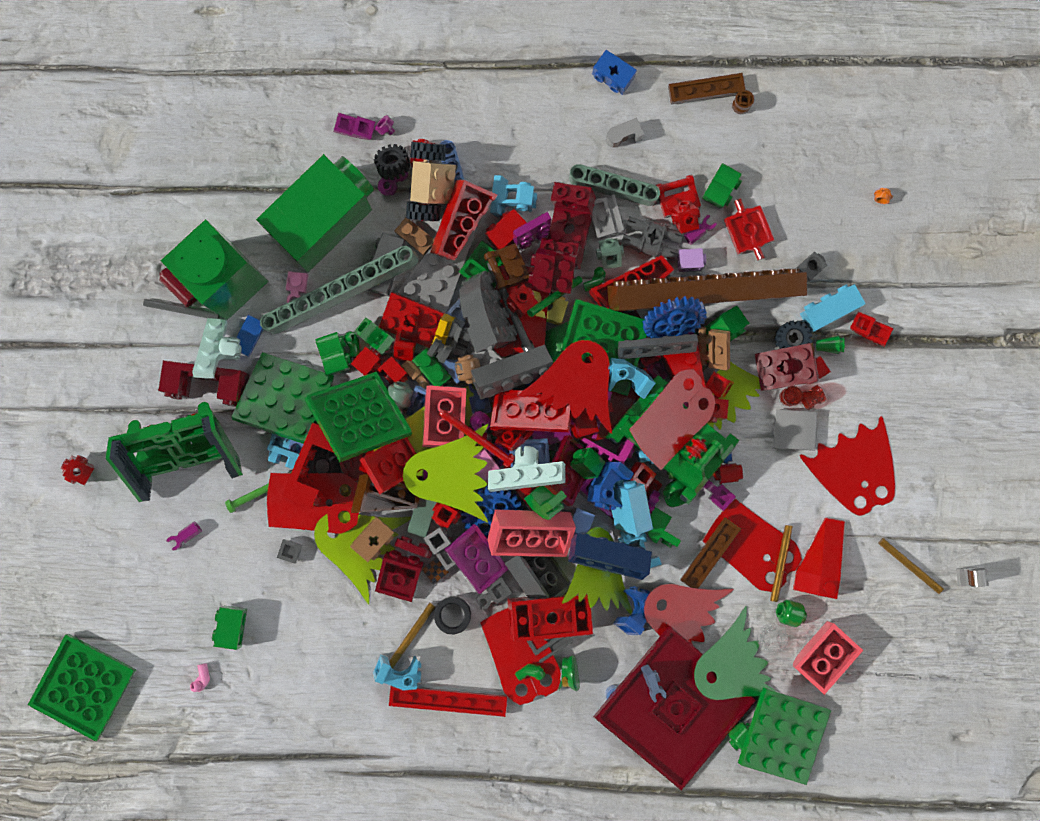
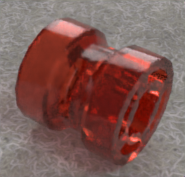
(795, 396)
(813, 397)

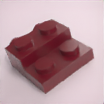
(552, 271)
(399, 575)

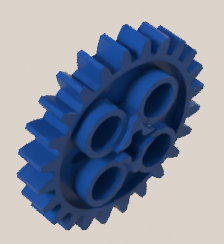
(674, 318)
(490, 502)

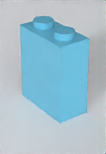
(635, 514)

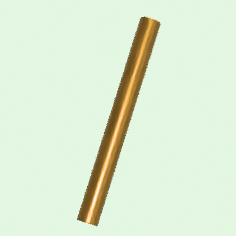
(781, 563)
(911, 566)
(411, 635)

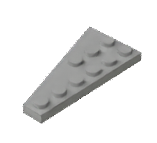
(436, 278)

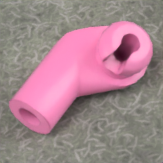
(202, 680)

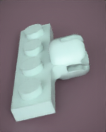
(215, 347)
(526, 472)

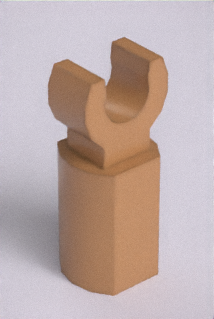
(415, 373)

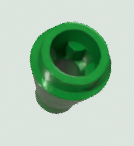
(831, 345)

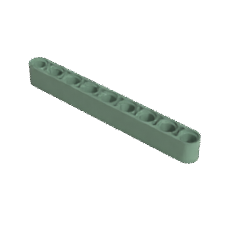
(348, 291)

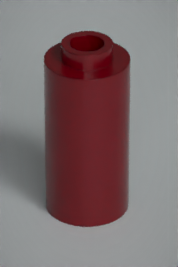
(176, 288)

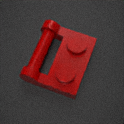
(668, 202)

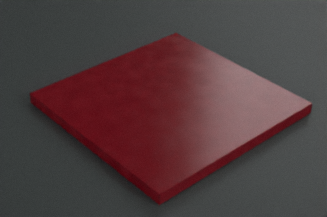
(677, 730)

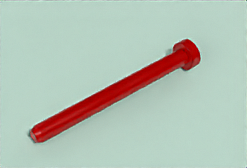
(508, 459)

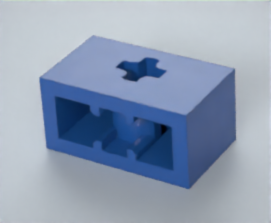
(607, 65)

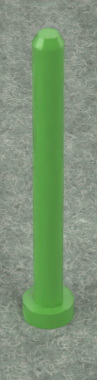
(231, 505)

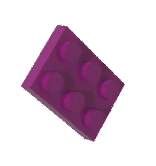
(532, 231)
(474, 559)

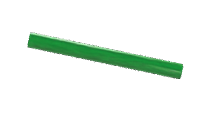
(551, 298)

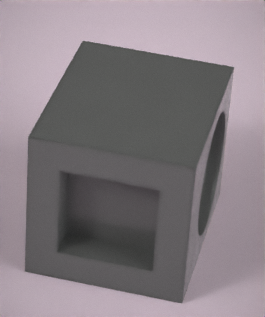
(819, 262)

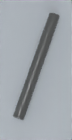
(180, 309)

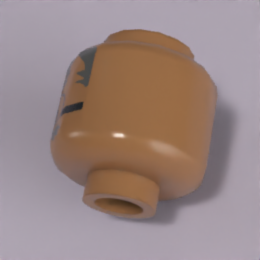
(464, 366)

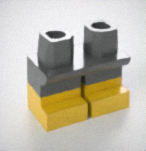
(450, 332)

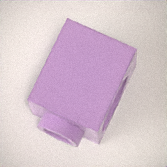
(691, 260)

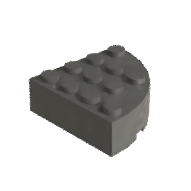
(485, 313)

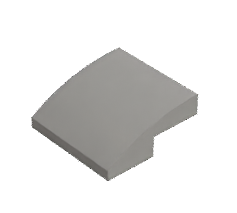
(795, 430)

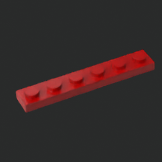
(449, 701)

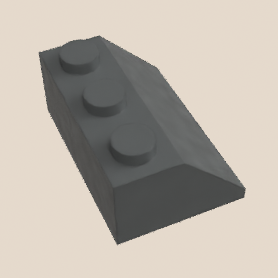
(538, 576)

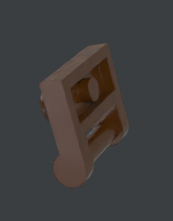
(512, 264)

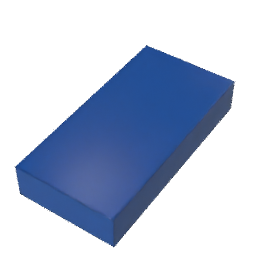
(249, 335)

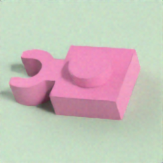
(296, 284)

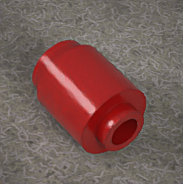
(729, 473)

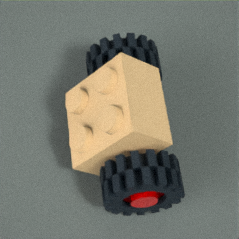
(430, 182)

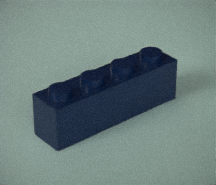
(610, 556)

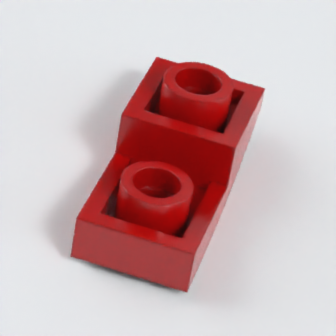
(513, 438)

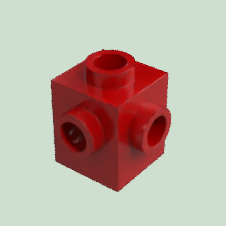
(685, 216)
(521, 300)
(720, 411)
(81, 475)
(444, 519)

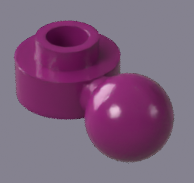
(393, 185)

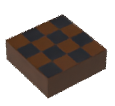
(435, 570)

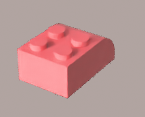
(436, 429)
(826, 657)

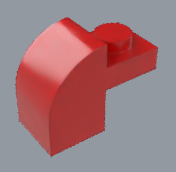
(585, 426)
(645, 476)

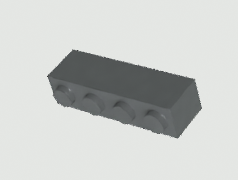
(511, 372)

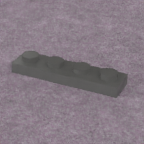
(657, 346)

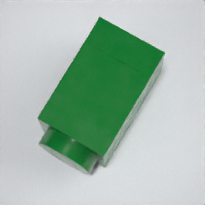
(318, 210)
(214, 270)

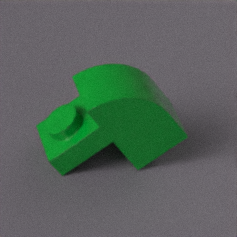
(374, 336)
(545, 502)
(659, 522)

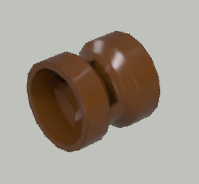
(739, 104)

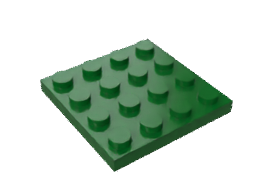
(606, 329)
(277, 395)
(358, 416)
(81, 687)
(784, 736)

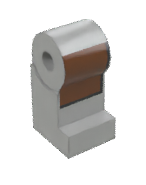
(624, 132)
(972, 577)

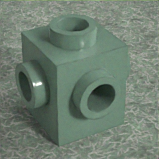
(610, 253)

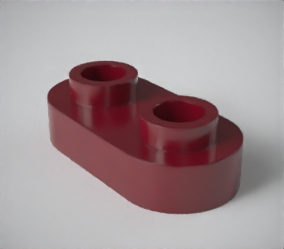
(406, 544)

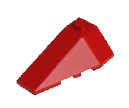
(822, 562)

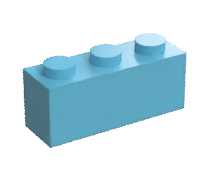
(832, 307)

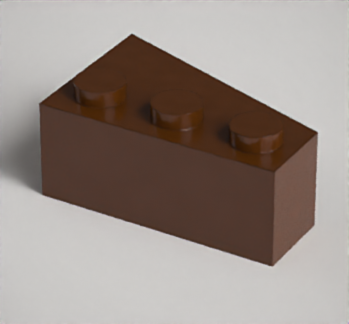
(369, 500)

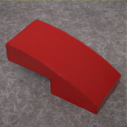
(871, 329)

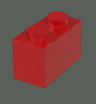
(501, 234)

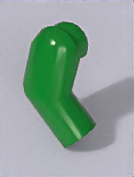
(597, 279)
(353, 342)
(531, 670)

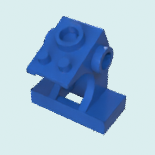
(604, 483)
(634, 623)

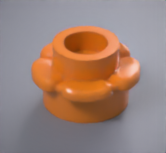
(883, 196)

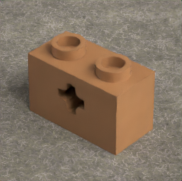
(362, 543)

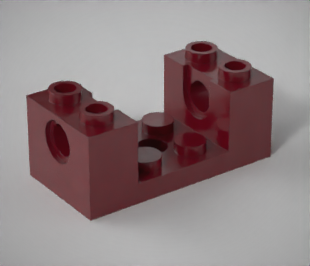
(572, 207)
(177, 378)

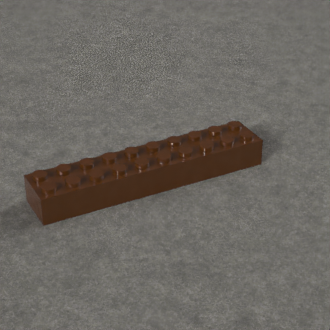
(708, 288)

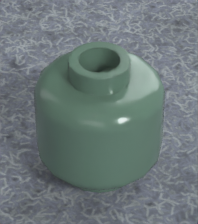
(401, 394)

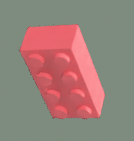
(529, 534)

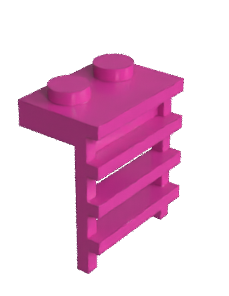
(624, 451)

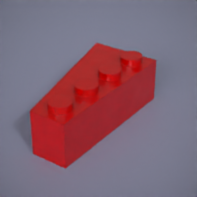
(460, 218)
(652, 269)
(686, 361)

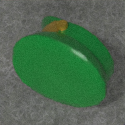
(570, 673)

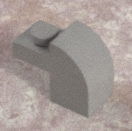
(437, 543)

